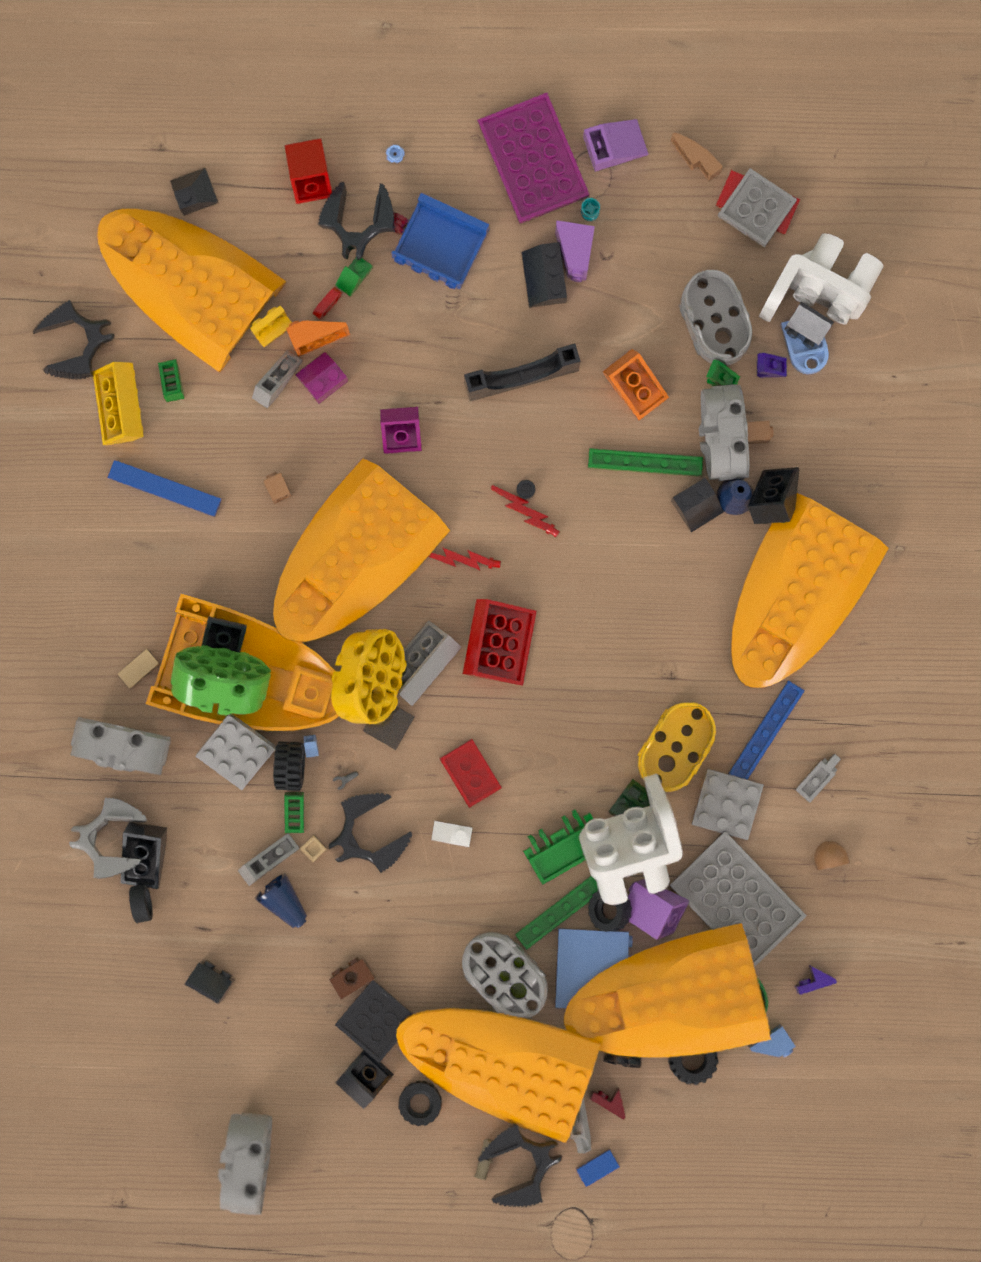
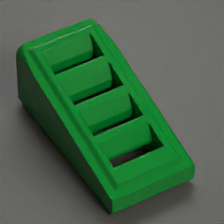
(172, 392)
(294, 795)

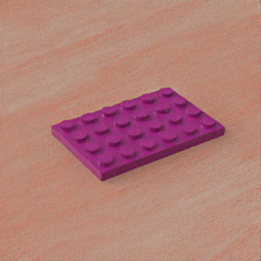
(533, 158)

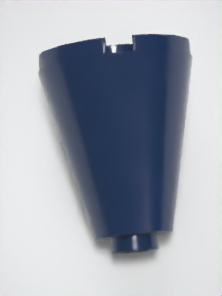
(734, 496)
(283, 901)

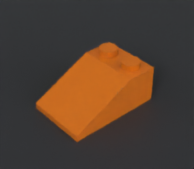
(311, 335)
(635, 384)

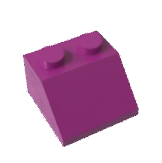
(322, 377)
(400, 430)

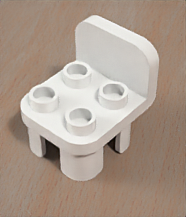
(814, 282)
(631, 844)

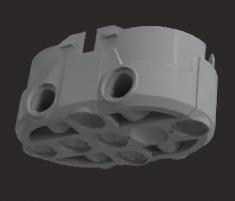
(725, 297)
(724, 432)
(119, 746)
(481, 975)
(246, 1163)

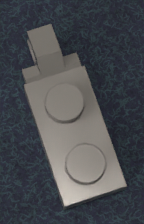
(818, 778)
(580, 1130)

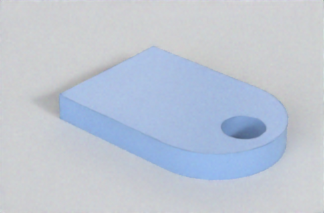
(800, 353)

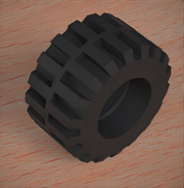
(289, 766)
(694, 1076)

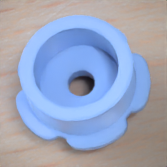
(395, 149)

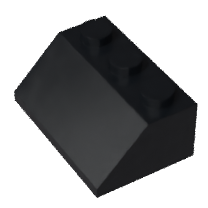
(544, 275)

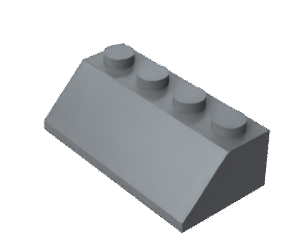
(425, 659)

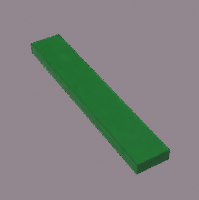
(645, 462)
(557, 913)

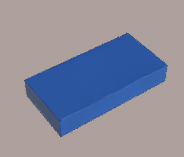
(597, 1168)

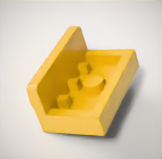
(271, 326)

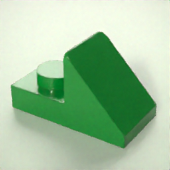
(353, 276)
(721, 375)

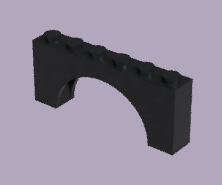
(488, 383)

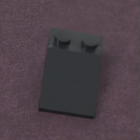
(775, 496)
(149, 845)

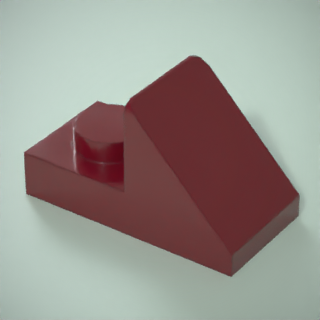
(613, 1105)

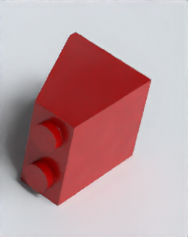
(308, 171)

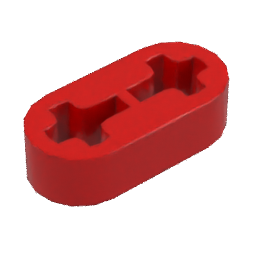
(327, 303)

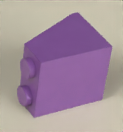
(575, 248)
(656, 912)

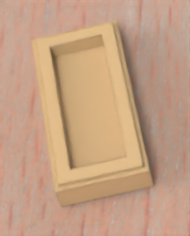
(138, 669)

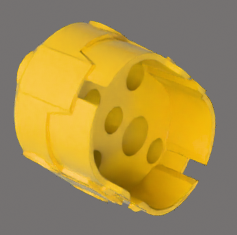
(369, 676)
(699, 742)

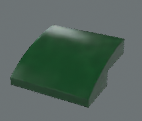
(633, 796)

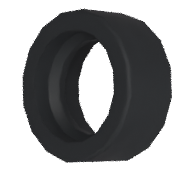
(140, 903)

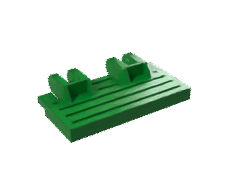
(560, 855)

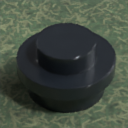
(525, 489)

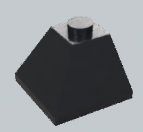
(194, 191)

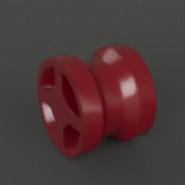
(399, 221)

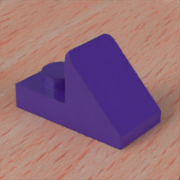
(771, 366)
(819, 981)

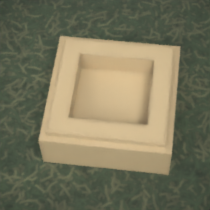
(313, 848)

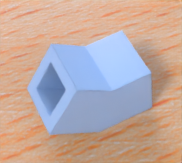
(311, 746)

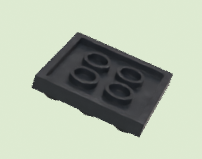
(374, 1020)

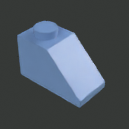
(778, 1046)

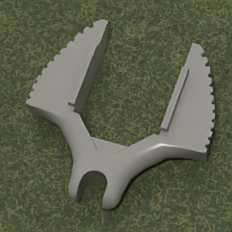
(112, 811)

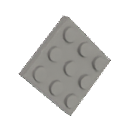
(757, 207)
(236, 751)
(727, 804)

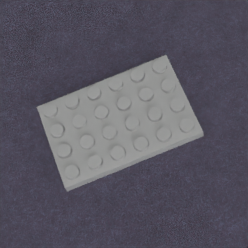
(732, 889)

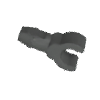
(345, 779)

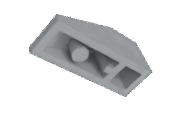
(276, 379)
(268, 859)

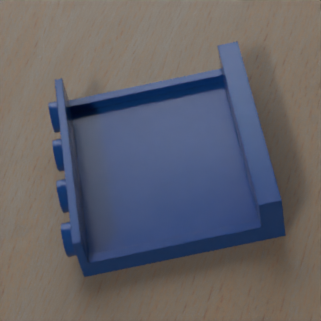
(440, 242)

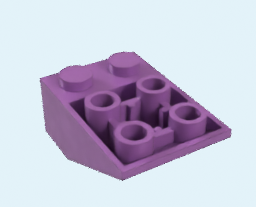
(614, 143)

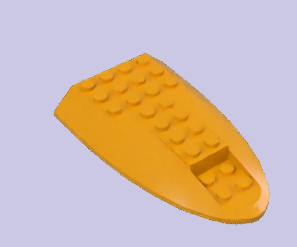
(186, 280)
(354, 554)
(799, 591)
(298, 681)
(675, 999)
(503, 1065)

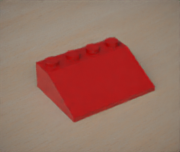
(499, 642)

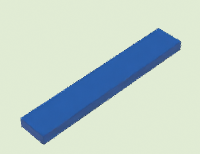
(164, 488)
(767, 730)

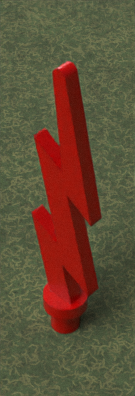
(536, 517)
(467, 561)

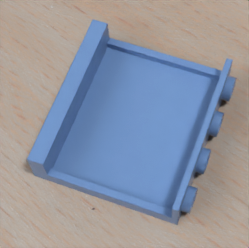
(583, 956)

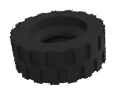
(597, 916)
(420, 1088)

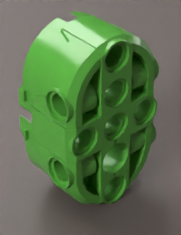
(221, 677)

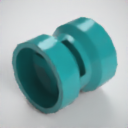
(590, 205)

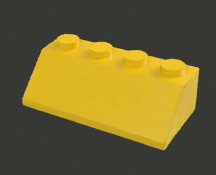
(118, 403)

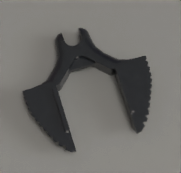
(332, 217)
(80, 366)
(354, 808)
(528, 1192)

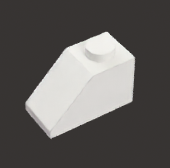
(452, 833)

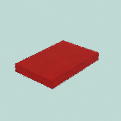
(470, 773)

